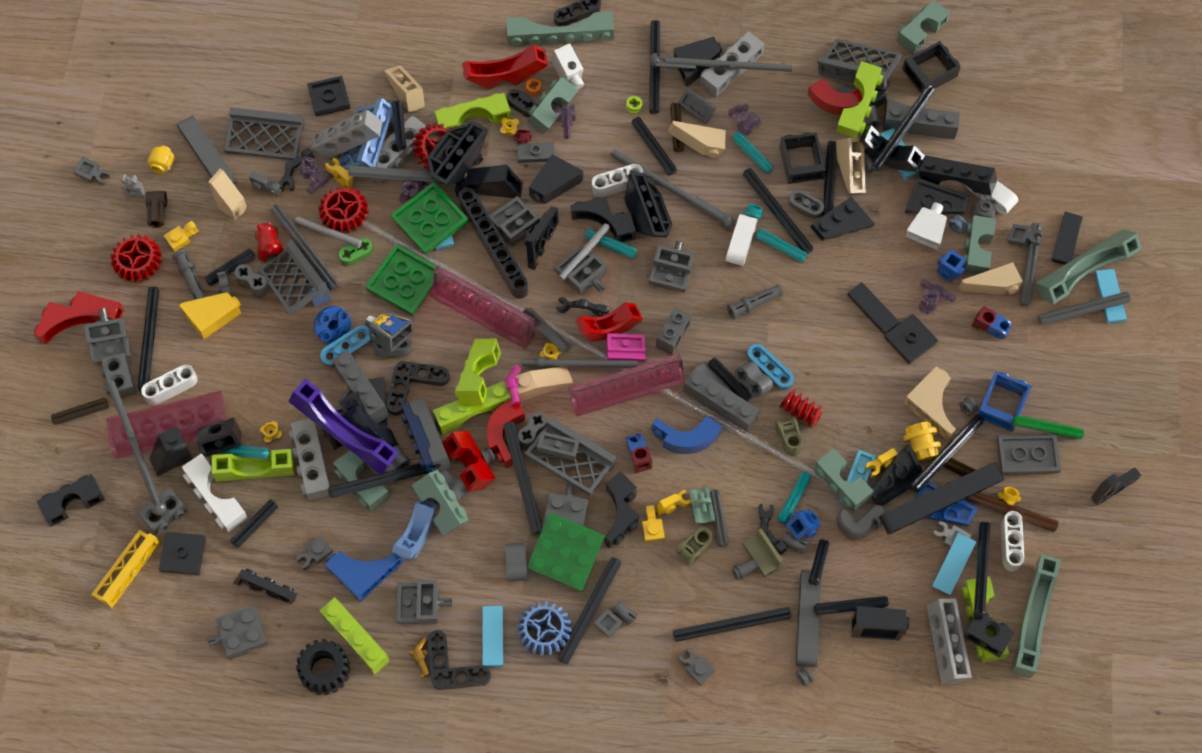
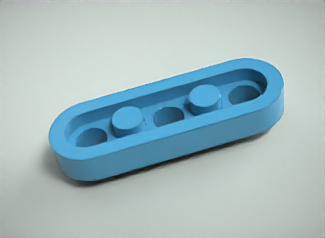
(351, 339)
(767, 359)

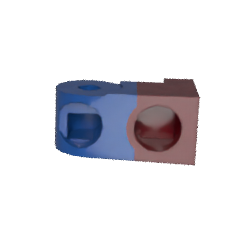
(992, 323)
(639, 453)

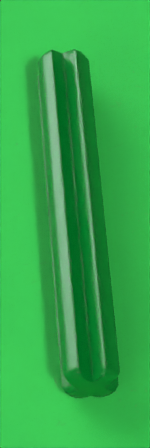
(1048, 427)

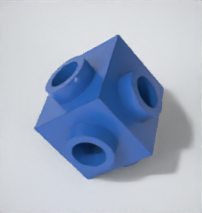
(951, 265)
(803, 524)

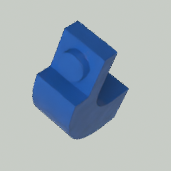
(689, 441)

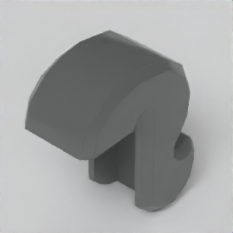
(861, 528)

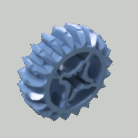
(549, 612)

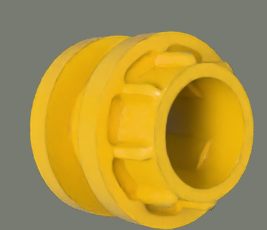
(922, 440)

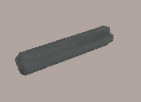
(720, 526)

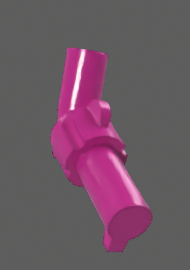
(511, 384)

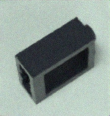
(917, 76)
(806, 173)
(879, 623)

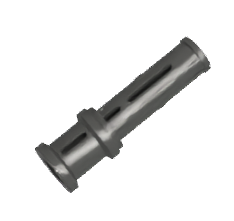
(187, 269)
(747, 304)

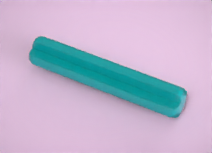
(752, 152)
(613, 244)
(781, 245)
(249, 452)
(794, 497)

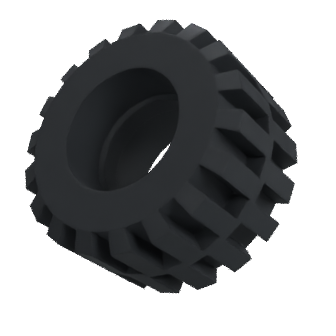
(312, 655)

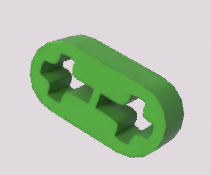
(356, 253)

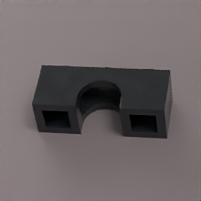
(54, 504)

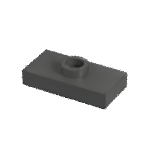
(697, 105)
(535, 152)

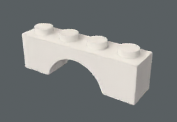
(228, 511)

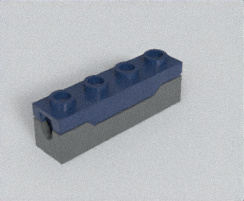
(425, 436)

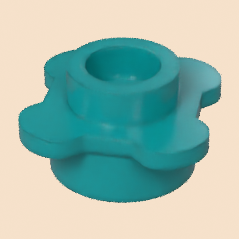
(754, 211)

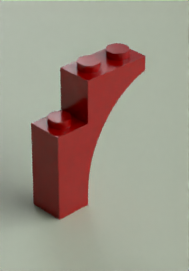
(512, 69)
(82, 310)

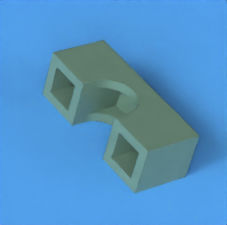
(932, 17)
(542, 115)
(980, 231)
(349, 468)
(851, 493)
(451, 513)

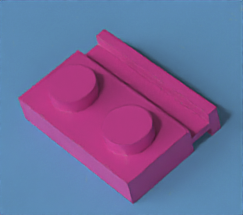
(626, 347)

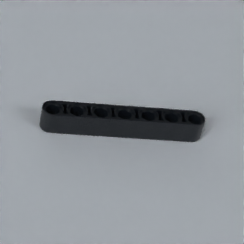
(496, 250)
(941, 498)

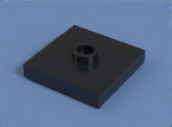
(328, 96)
(911, 338)
(182, 553)

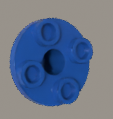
(332, 323)

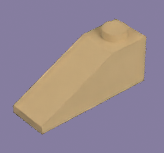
(405, 88)
(703, 139)
(852, 163)
(227, 195)
(995, 281)
(542, 381)

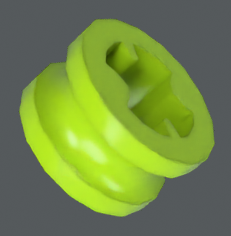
(629, 107)

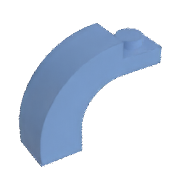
(418, 530)

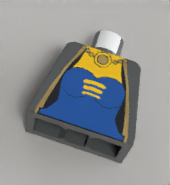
(390, 330)

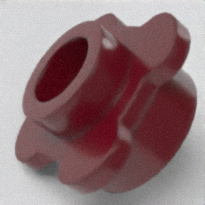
(522, 136)

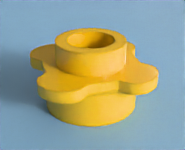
(509, 130)
(550, 347)
(271, 426)
(1010, 495)

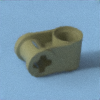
(789, 432)
(692, 548)

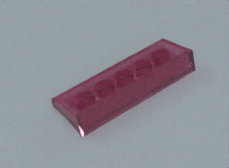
(482, 307)
(627, 385)
(150, 422)

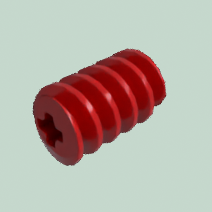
(801, 408)

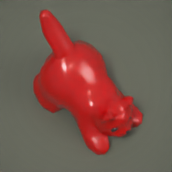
(268, 241)

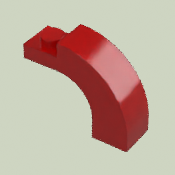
(830, 100)
(615, 322)
(496, 431)

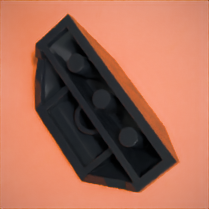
(456, 152)
(646, 206)

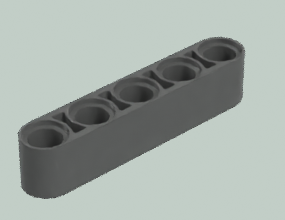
(203, 147)
(808, 622)

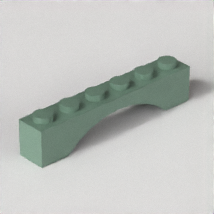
(524, 32)
(1061, 281)
(1031, 631)

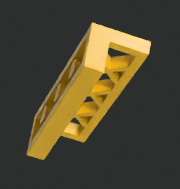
(129, 571)

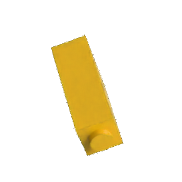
(211, 312)

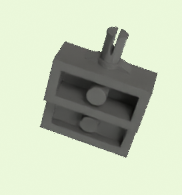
(514, 220)
(672, 267)
(586, 273)
(107, 337)
(567, 506)
(419, 602)
(239, 632)

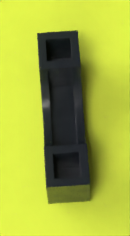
(976, 177)

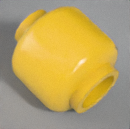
(160, 159)

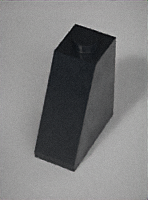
(702, 49)
(554, 179)
(494, 181)
(169, 451)

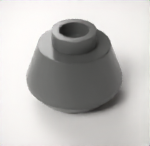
(983, 208)

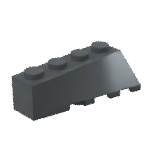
(928, 123)
(715, 394)

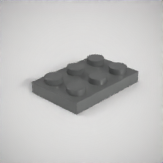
(1028, 454)

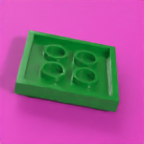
(429, 218)
(402, 280)
(566, 551)

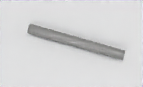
(327, 231)
(582, 254)

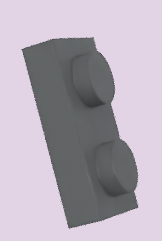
(558, 445)

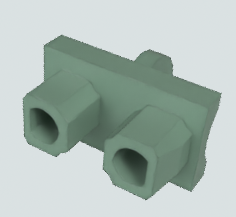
(702, 506)

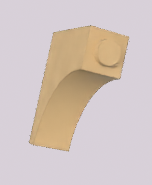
(926, 401)

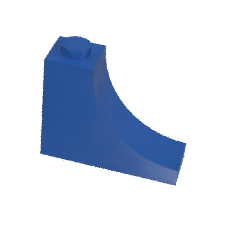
(361, 576)

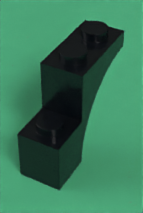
(598, 210)
(626, 521)

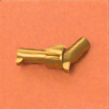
(420, 656)

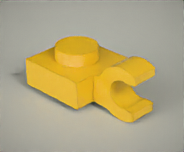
(340, 174)
(179, 237)
(881, 462)
(669, 504)
(653, 527)

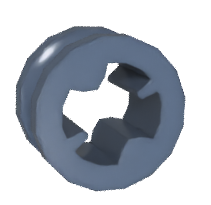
(957, 223)

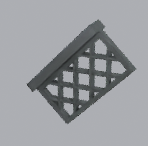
(845, 71)
(270, 120)
(297, 260)
(586, 448)

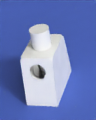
(568, 65)
(928, 226)

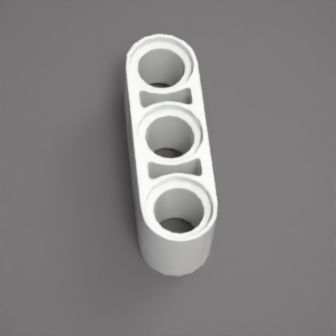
(607, 180)
(1002, 198)
(741, 240)
(164, 393)
(1016, 533)

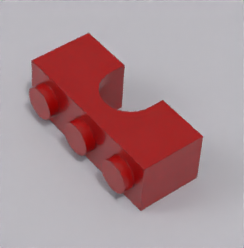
(462, 447)

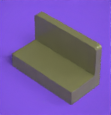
(763, 552)

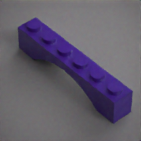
(315, 406)

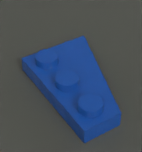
(958, 514)

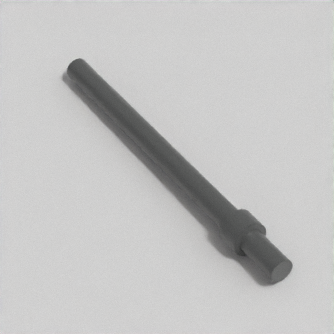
(542, 363)

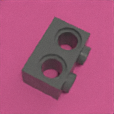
(673, 331)
(121, 375)
(167, 497)

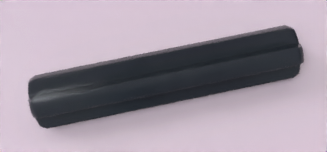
(399, 125)
(230, 266)
(729, 379)
(253, 524)
(819, 561)

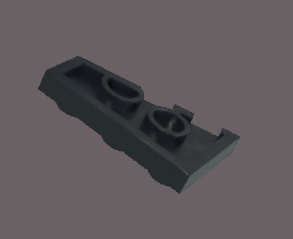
(927, 193)
(841, 220)
(542, 231)
(896, 476)
(267, 584)

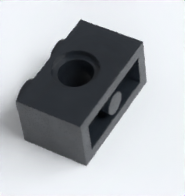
(218, 437)
(995, 644)

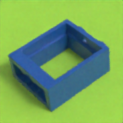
(996, 416)

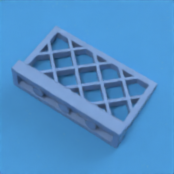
(369, 151)

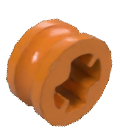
(533, 92)

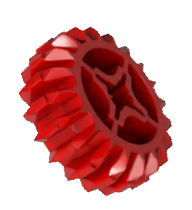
(423, 141)
(333, 215)
(141, 263)

